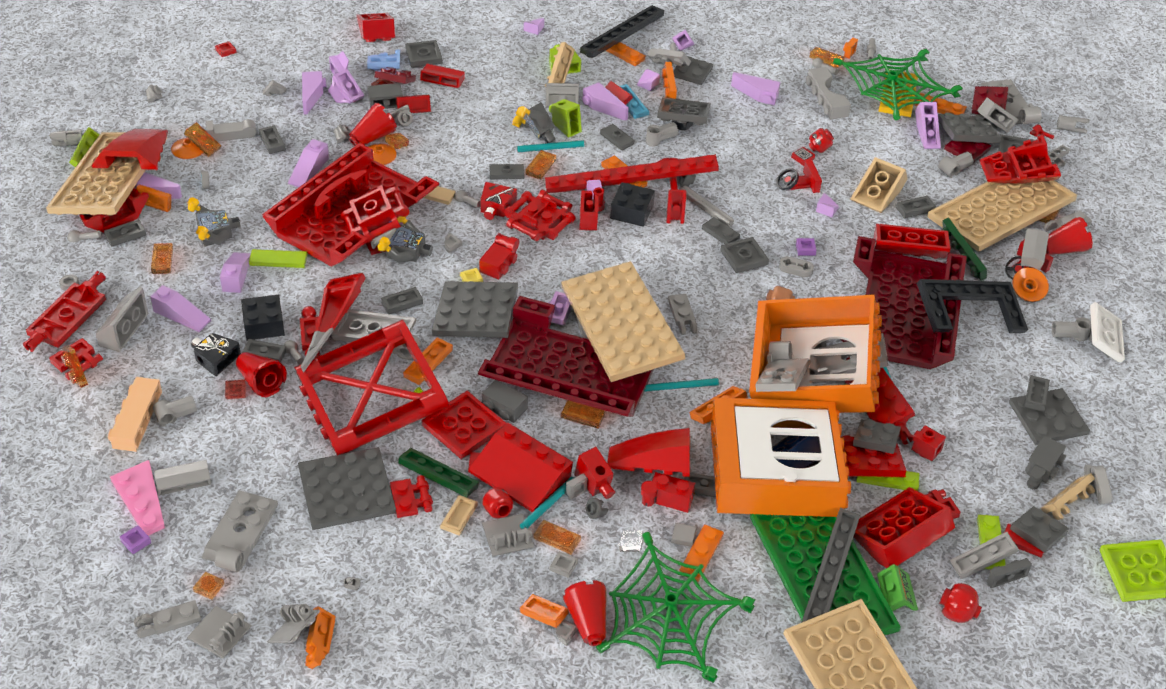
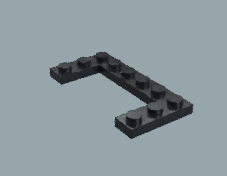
(935, 291)

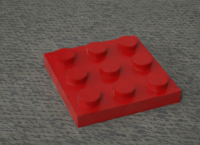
(463, 424)
(872, 462)

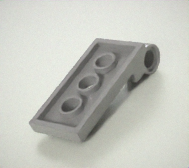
(1018, 107)
(368, 322)
(837, 365)
(782, 371)
(232, 548)

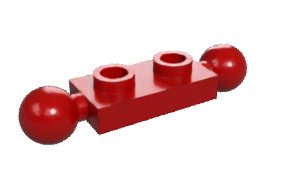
(307, 325)

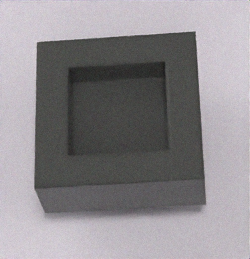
(687, 180)

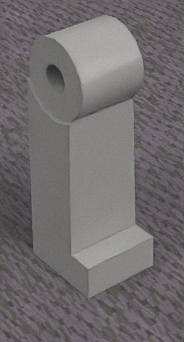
(231, 131)

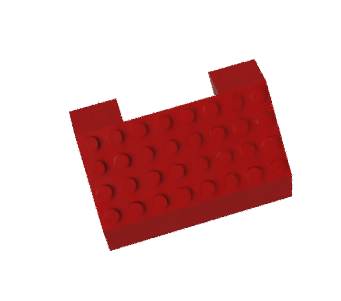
(329, 238)

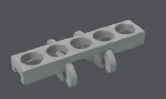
(1057, 157)

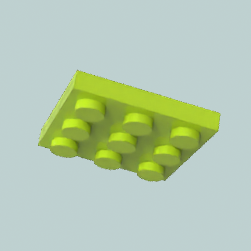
(1137, 569)

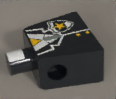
(215, 352)

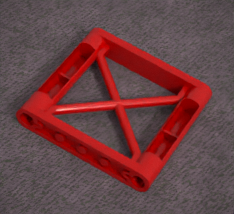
(357, 436)

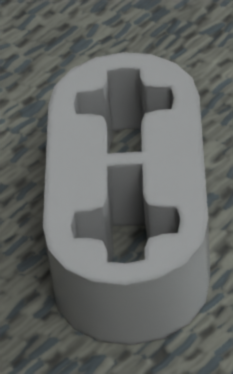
(796, 266)
(1101, 485)

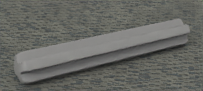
(707, 206)

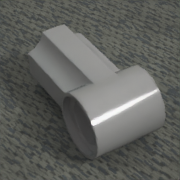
(656, 133)
(954, 165)
(1078, 330)
(168, 412)

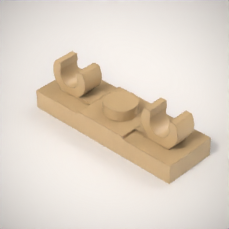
(561, 63)
(1069, 495)

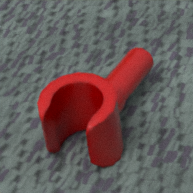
(1037, 129)

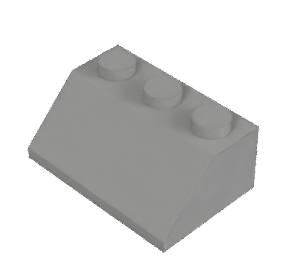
(123, 321)

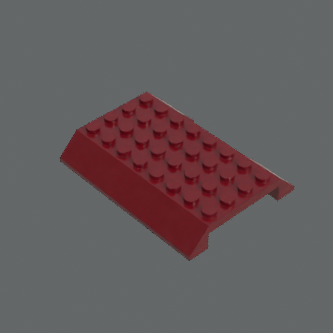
(903, 314)
(559, 363)

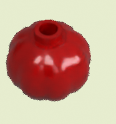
(960, 603)

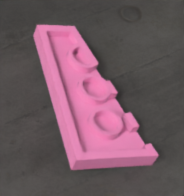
(140, 496)

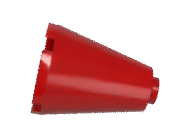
(373, 126)
(1070, 238)
(261, 373)
(588, 610)

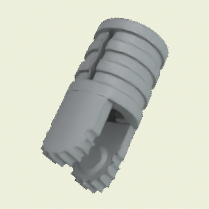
(1069, 123)
(66, 138)

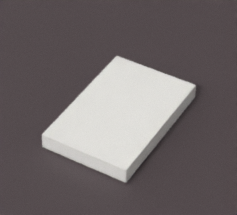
(1107, 332)

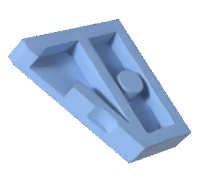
(384, 60)

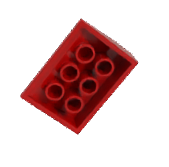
(521, 467)
(903, 527)

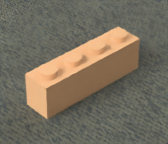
(135, 414)

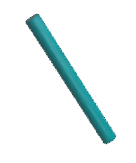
(550, 146)
(682, 384)
(545, 506)

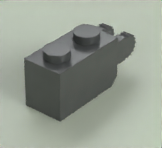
(1044, 462)

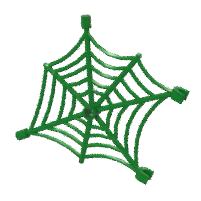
(892, 79)
(670, 604)

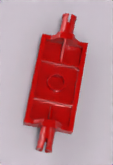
(66, 313)
(892, 406)

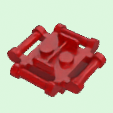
(374, 212)
(540, 216)

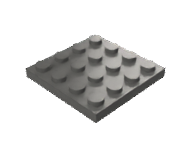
(475, 309)
(346, 488)

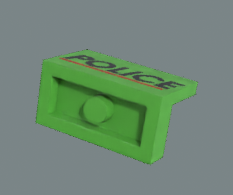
(897, 588)

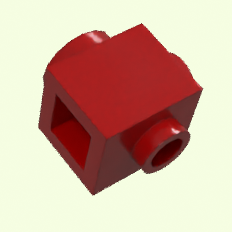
(928, 443)

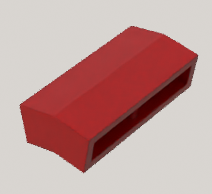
(442, 75)

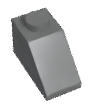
(997, 115)

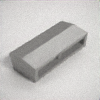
(1034, 248)
(182, 477)

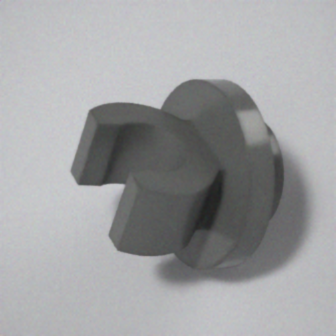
(594, 508)

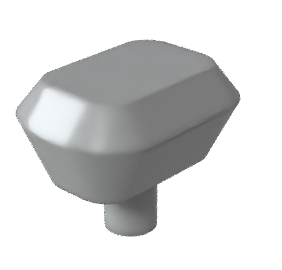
(352, 583)

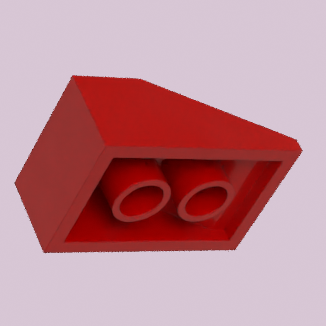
(376, 26)

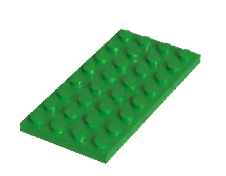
(797, 551)

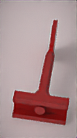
(676, 199)

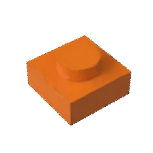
(850, 47)

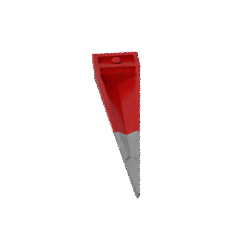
(336, 301)

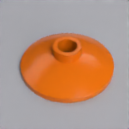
(185, 149)
(383, 153)
(1034, 279)

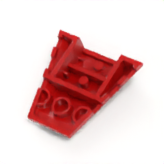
(139, 143)
(1021, 164)
(127, 213)
(654, 451)

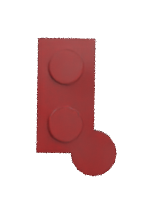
(590, 207)
(499, 256)
(669, 492)

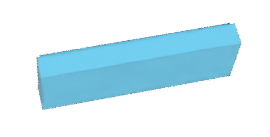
(635, 106)

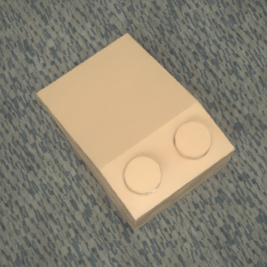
(880, 185)

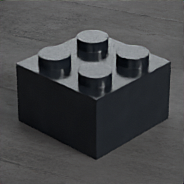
(632, 204)
(262, 317)

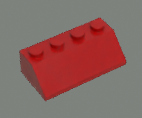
(912, 241)

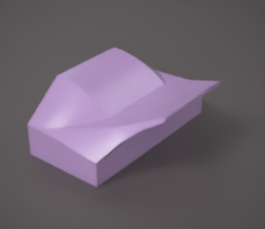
(338, 62)
(344, 88)
(562, 308)

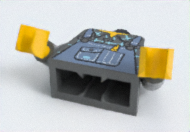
(537, 120)
(212, 224)
(405, 243)

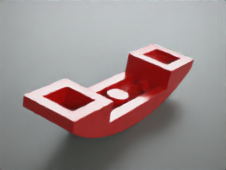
(352, 182)

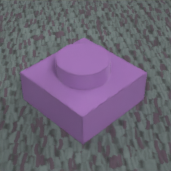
(806, 247)
(135, 539)

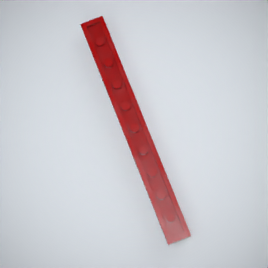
(633, 173)

